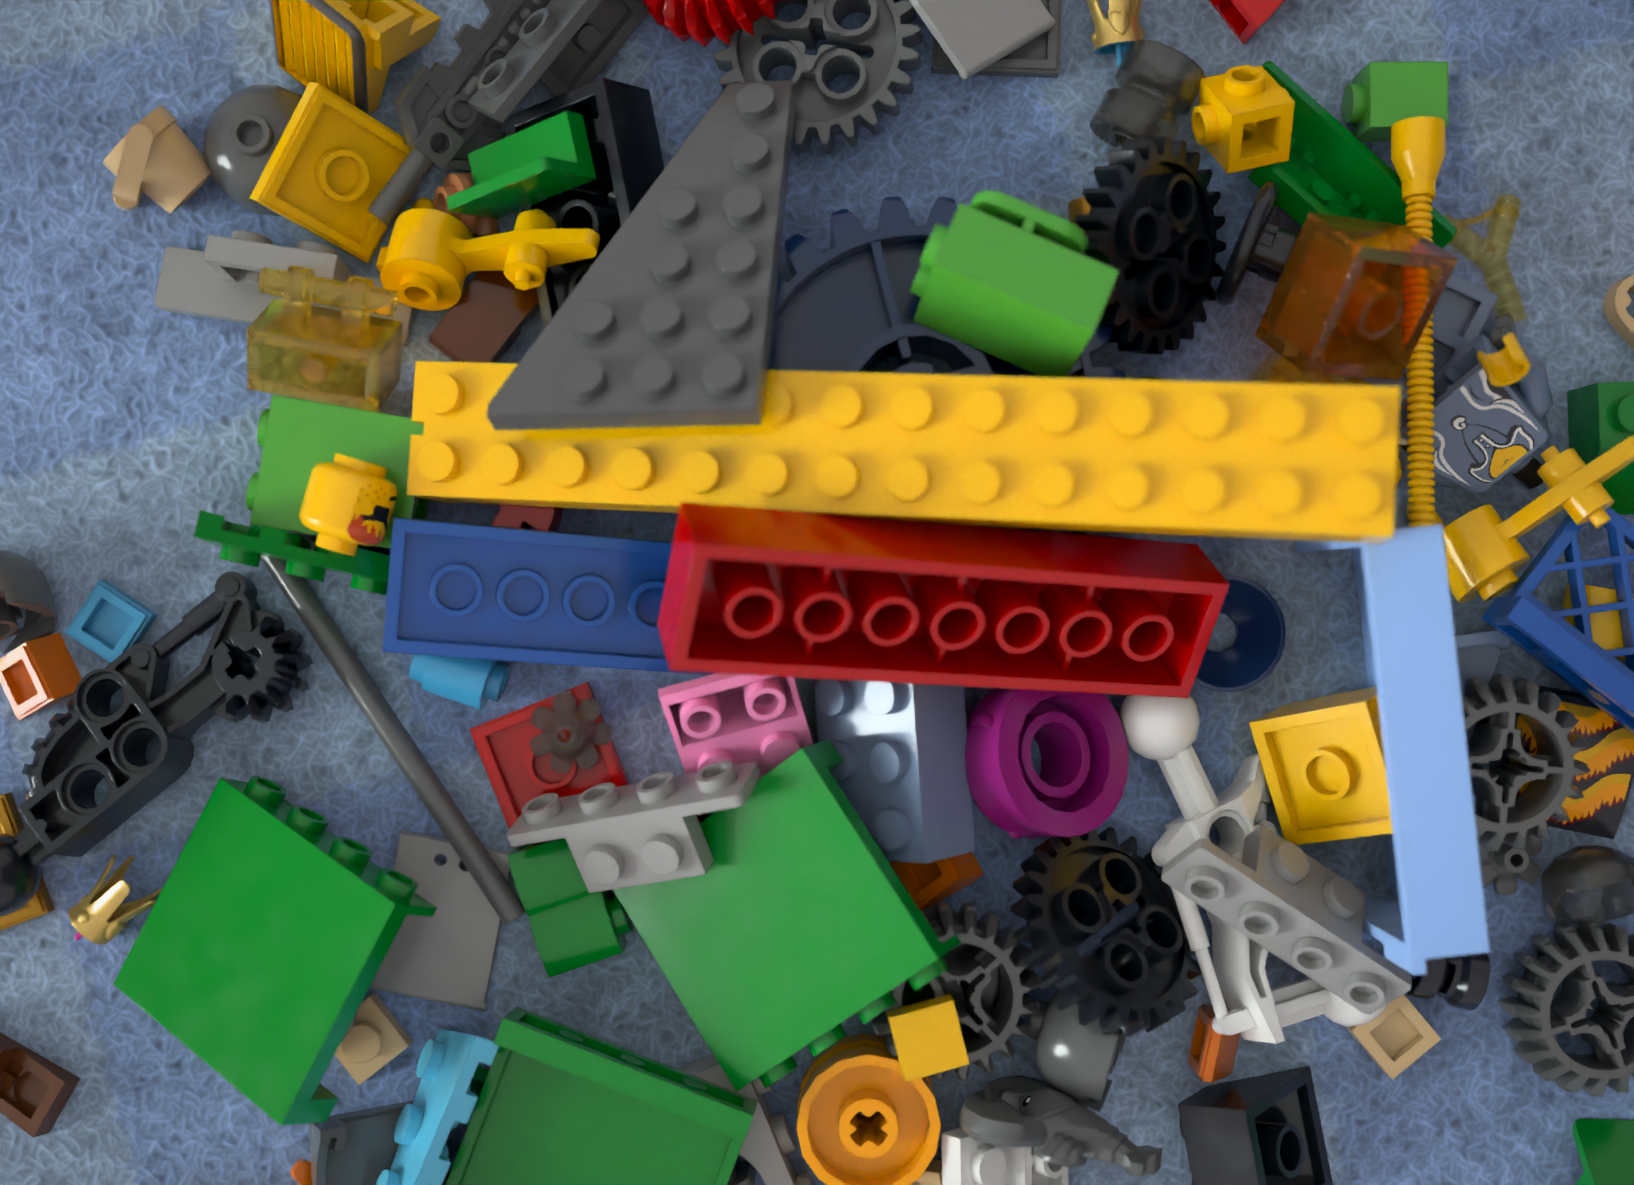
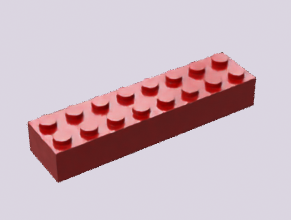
(934, 603)

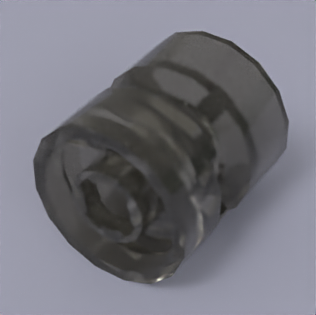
(1153, 91)

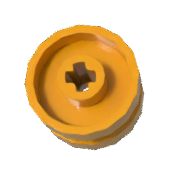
(899, 1123)

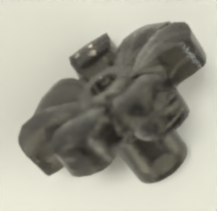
(582, 728)

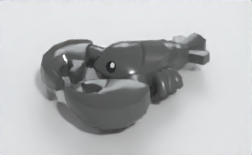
(1031, 1113)

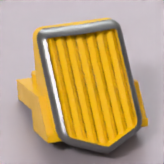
(348, 42)

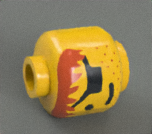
(348, 504)

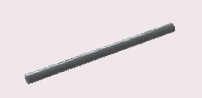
(398, 742)

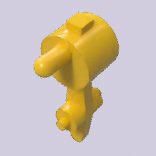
(436, 252)
(1486, 550)

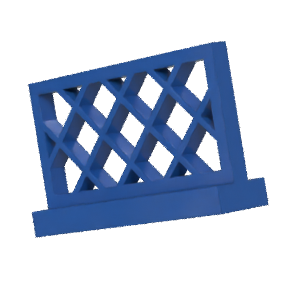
(1570, 649)

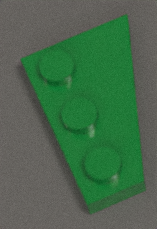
(304, 559)

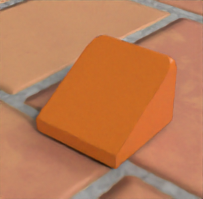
(42, 670)
(937, 879)
(1211, 1053)

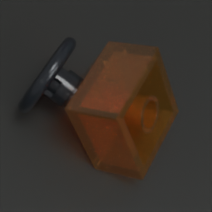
(1345, 289)

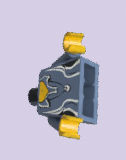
(1486, 417)

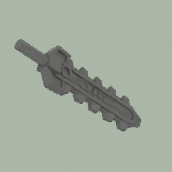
(436, 108)

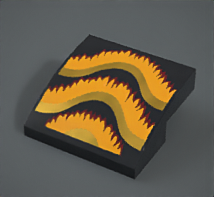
(1607, 756)

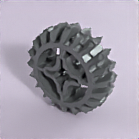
(1551, 771)
(972, 973)
(1541, 1017)

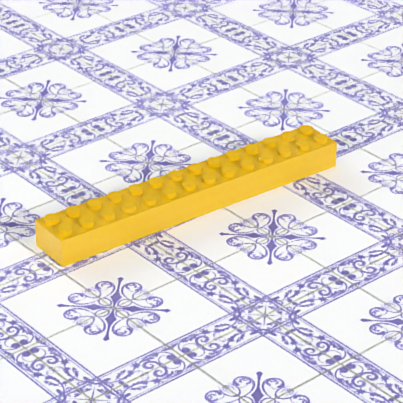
(952, 453)

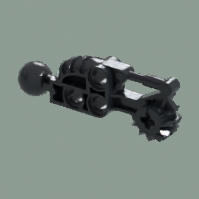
(97, 745)

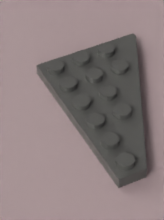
(681, 296)

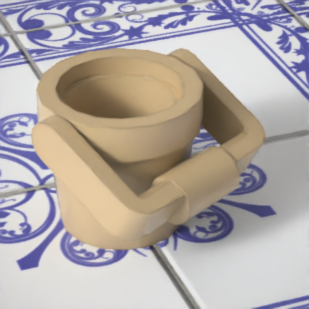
(158, 162)

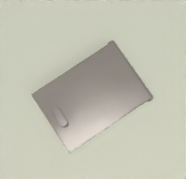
(982, 30)
(454, 951)

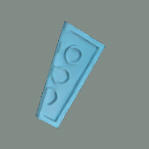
(438, 1107)

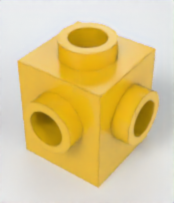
(1244, 118)

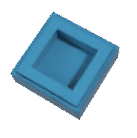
(110, 621)

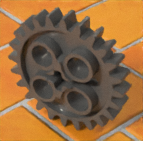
(817, 109)

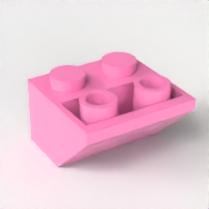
(736, 720)

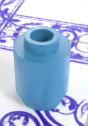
(461, 679)

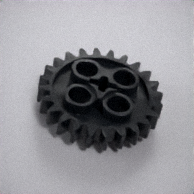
(1161, 235)
(1140, 966)

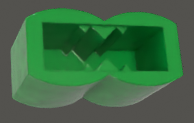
(566, 919)

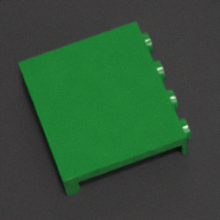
(786, 924)
(267, 945)
(595, 1114)

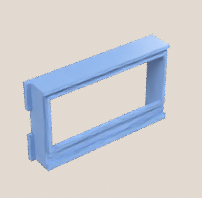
(1414, 665)

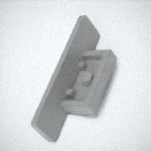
(226, 276)
(637, 829)
(1292, 911)

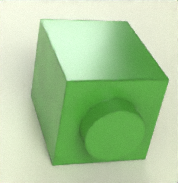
(1394, 92)

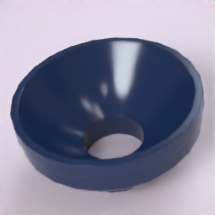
(1257, 640)

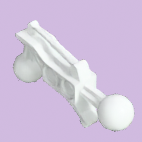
(1165, 732)

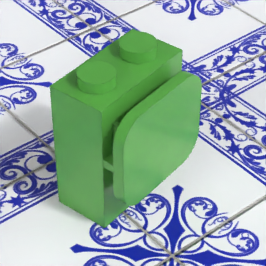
(1013, 284)
(306, 432)

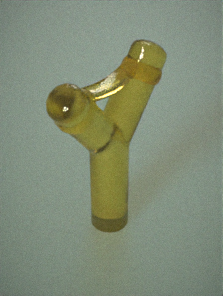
(1492, 252)

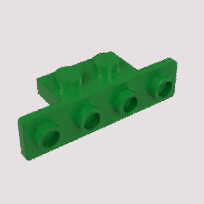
(1335, 171)

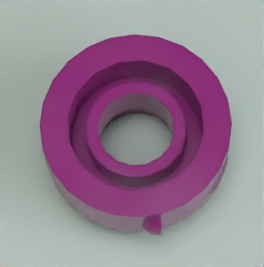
(1080, 761)

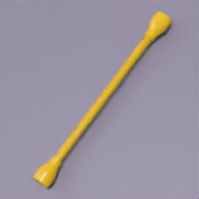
(1418, 155)

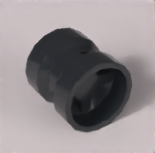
(1456, 978)

